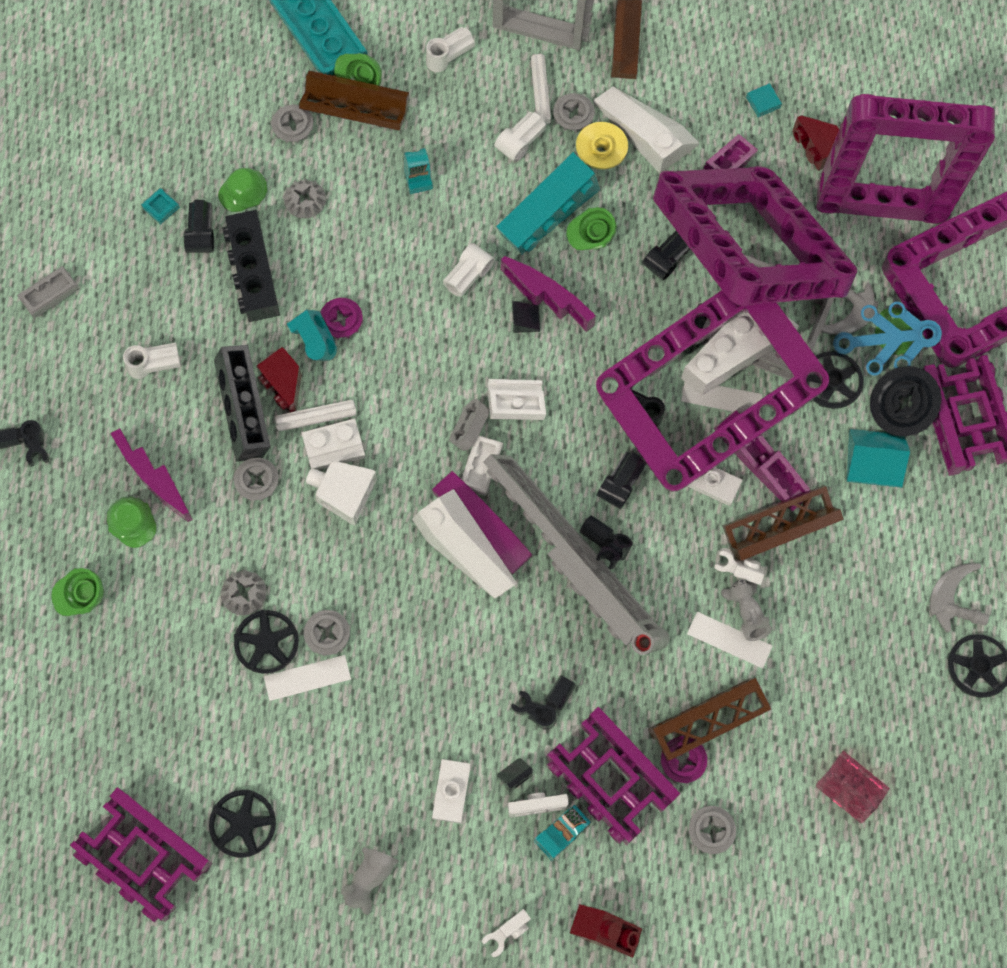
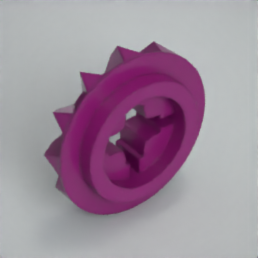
(347, 308)
(688, 773)

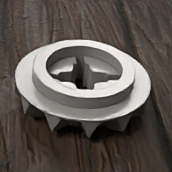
(569, 103)
(281, 123)
(307, 208)
(256, 467)
(239, 605)
(326, 619)
(720, 819)

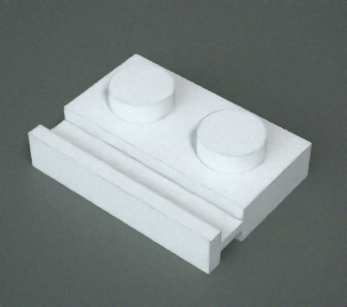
(516, 399)
(333, 443)

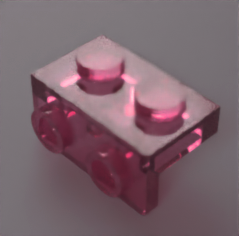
(852, 787)

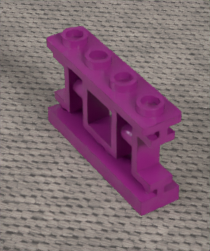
(949, 423)
(630, 759)
(155, 837)

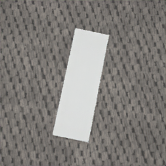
(722, 398)
(729, 640)
(307, 677)

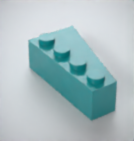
(549, 204)

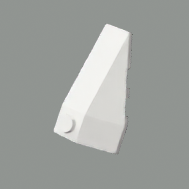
(649, 131)
(458, 537)

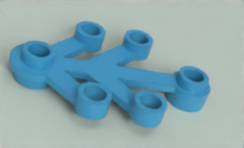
(892, 337)

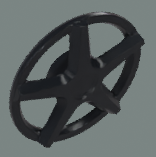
(836, 381)
(266, 641)
(979, 666)
(242, 823)

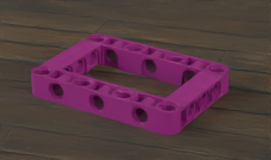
(870, 115)
(822, 268)
(921, 298)
(738, 431)

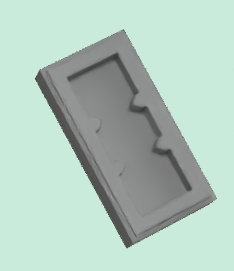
(48, 292)

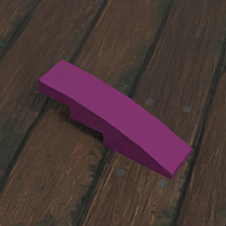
(732, 155)
(540, 288)
(769, 466)
(156, 480)
(501, 538)

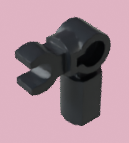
(31, 434)
(616, 545)
(545, 715)

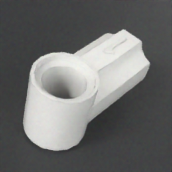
(443, 50)
(516, 141)
(472, 264)
(154, 359)

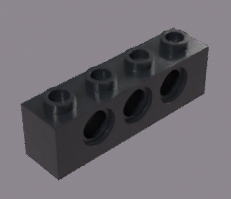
(247, 227)
(241, 402)

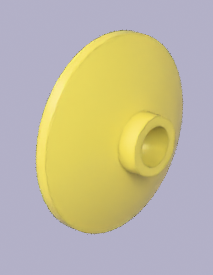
(605, 136)

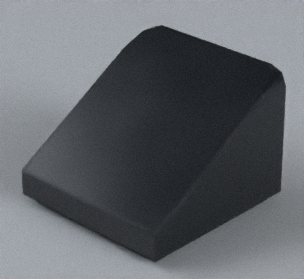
(525, 317)
(515, 774)

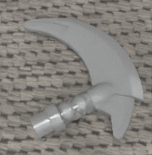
(854, 321)
(942, 598)

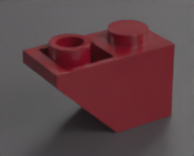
(816, 138)
(283, 377)
(606, 930)

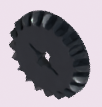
(900, 383)

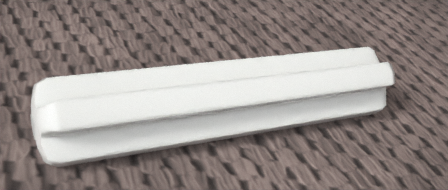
(540, 87)
(315, 415)

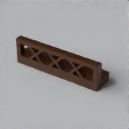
(626, 39)
(355, 97)
(787, 532)
(705, 708)

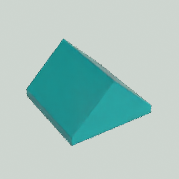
(877, 458)

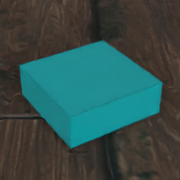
(763, 100)
(160, 206)

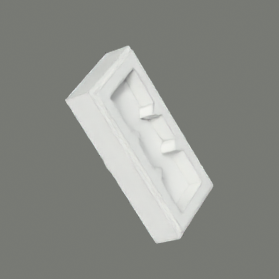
(475, 472)
(717, 485)
(451, 791)
(537, 804)

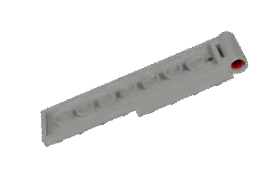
(578, 561)

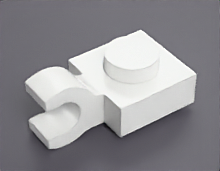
(746, 569)
(515, 926)

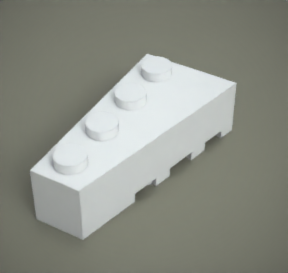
(727, 353)

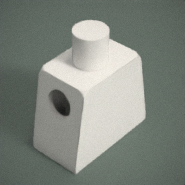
(343, 489)

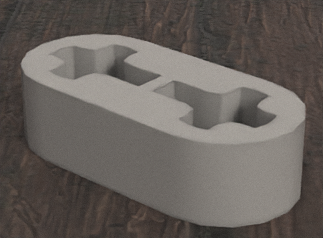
(469, 425)

